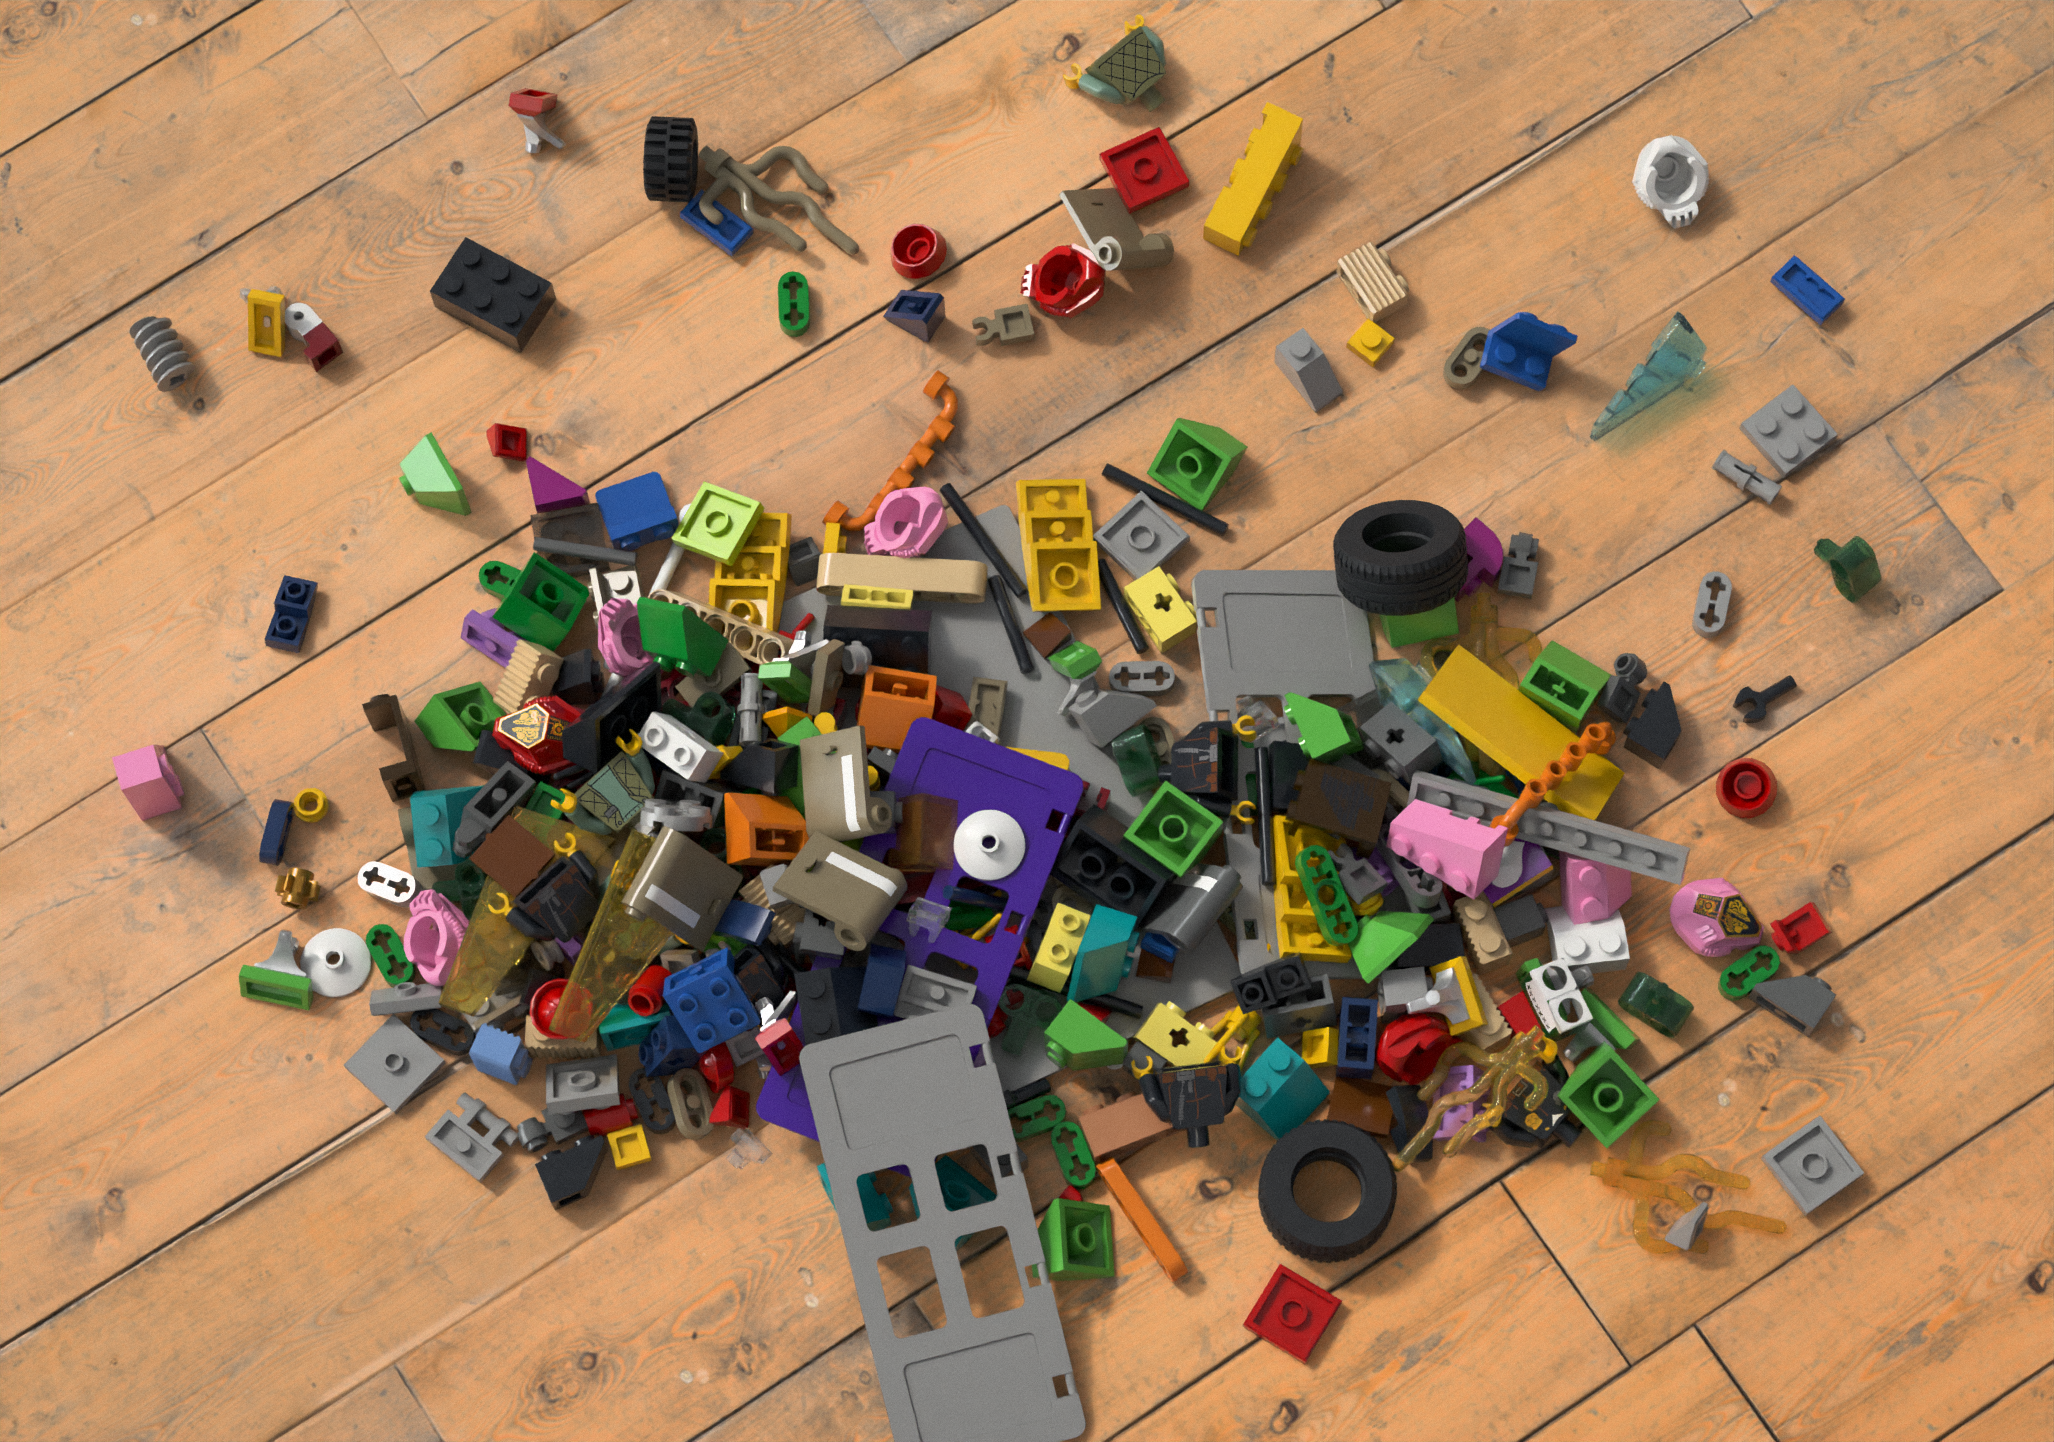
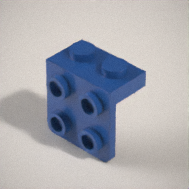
(637, 512)

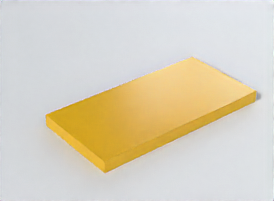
(1516, 732)

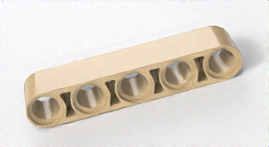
(928, 577)
(737, 630)

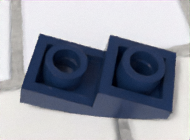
(291, 614)
(745, 922)

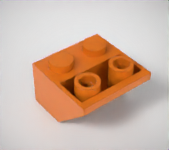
(891, 703)
(762, 830)

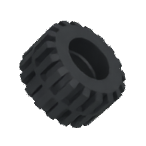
(670, 159)

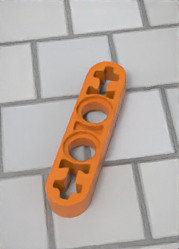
(1141, 1219)

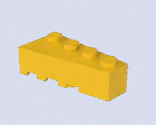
(1255, 180)

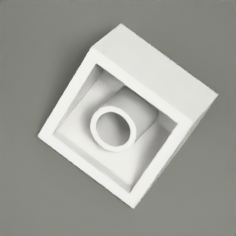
(1592, 944)

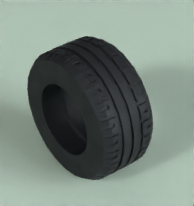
(1400, 557)
(1335, 1143)

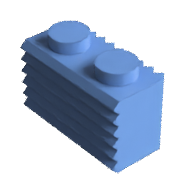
(500, 1054)

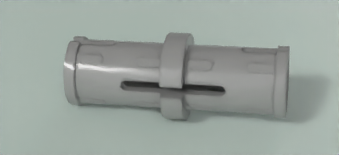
(1746, 477)
(750, 709)

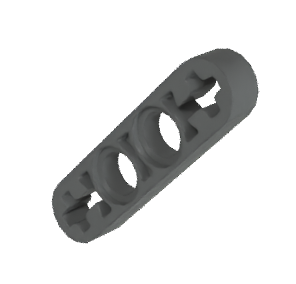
(1408, 878)

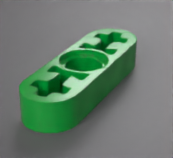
(1326, 923)

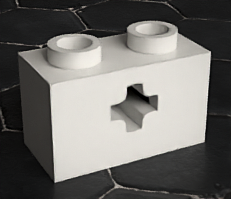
(679, 747)

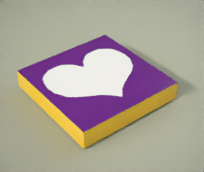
(1519, 867)

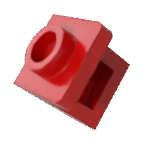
(1800, 929)

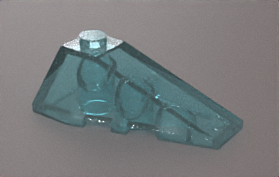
(1670, 363)
(1403, 684)

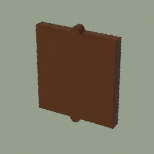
(512, 856)
(1361, 1104)

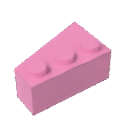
(149, 781)
(1448, 847)

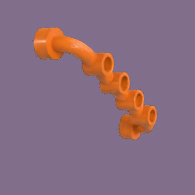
(918, 455)
(1595, 739)

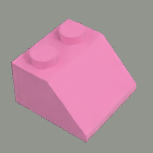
(1592, 888)

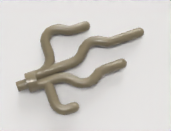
(743, 179)

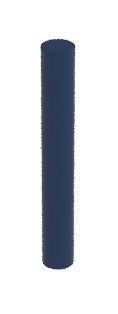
(975, 898)

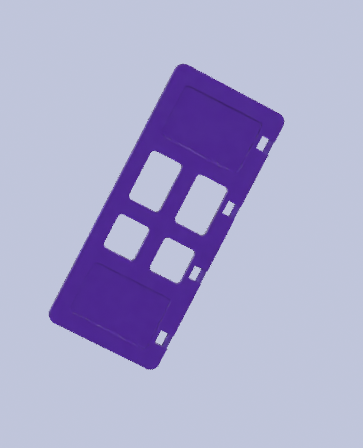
(981, 778)

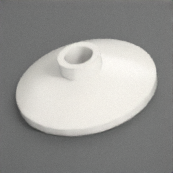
(993, 862)
(347, 974)

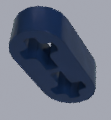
(276, 832)

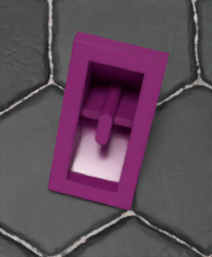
(552, 490)

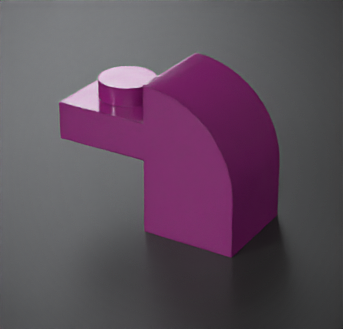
(1483, 557)

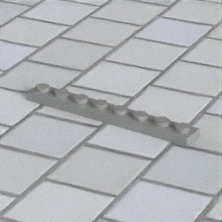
(1558, 828)

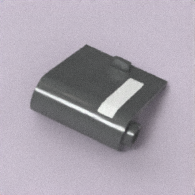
(1193, 905)

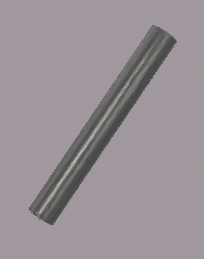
(585, 551)

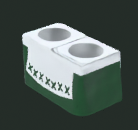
(1547, 1014)

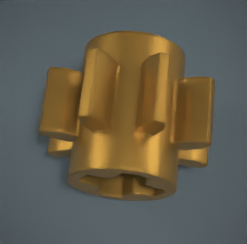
(297, 888)

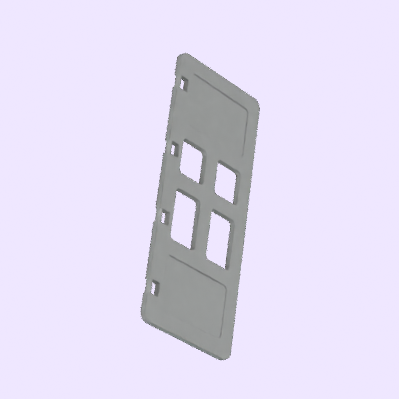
(1273, 639)
(903, 1100)

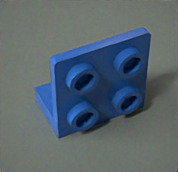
(1524, 349)
(710, 1001)

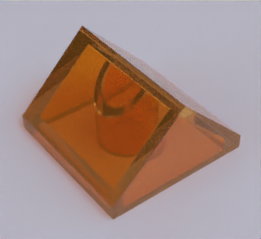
(926, 834)

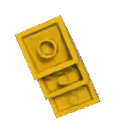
(1058, 545)
(757, 579)
(1294, 916)

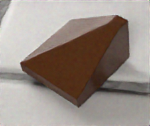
(1048, 635)
(1154, 967)

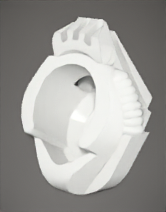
(1671, 179)

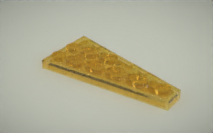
(490, 941)
(612, 953)

